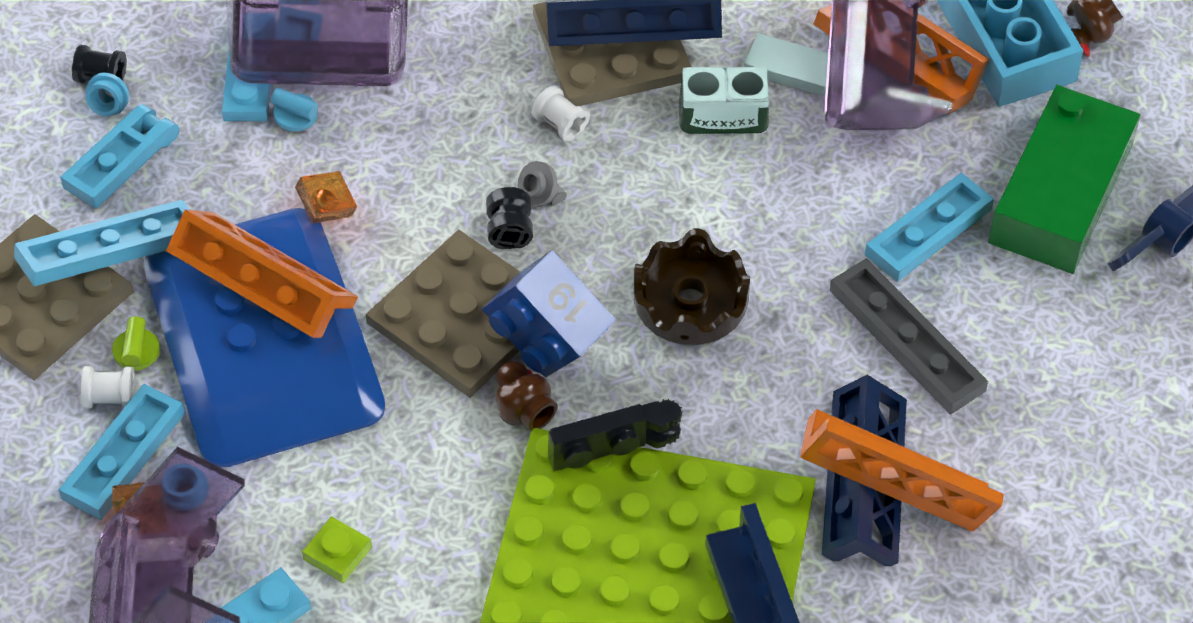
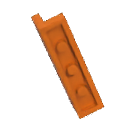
(936, 77)
(258, 271)
(898, 471)

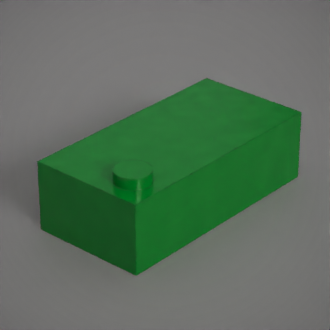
(1064, 179)

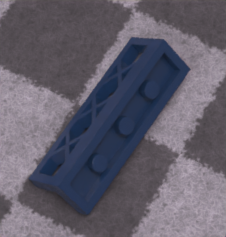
(631, 21)
(851, 505)
(750, 572)

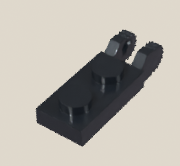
(614, 433)

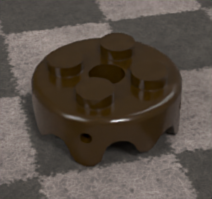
(691, 265)

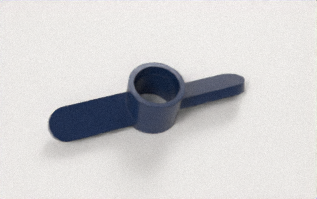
(1167, 227)

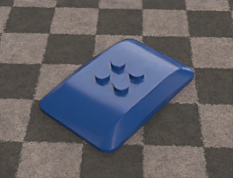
(249, 374)

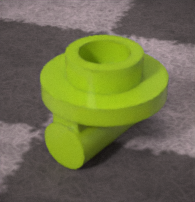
(136, 345)

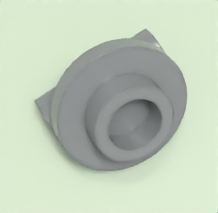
(541, 184)

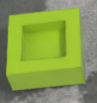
(337, 549)

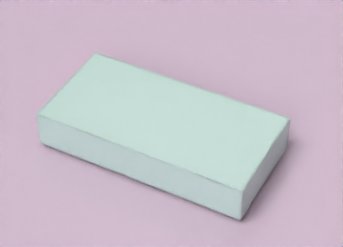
(790, 63)

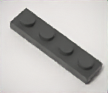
(908, 336)

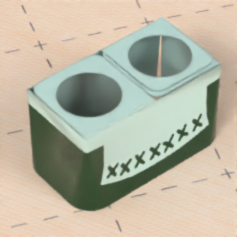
(712, 112)

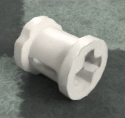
(560, 113)
(107, 386)

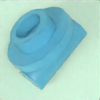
(293, 111)

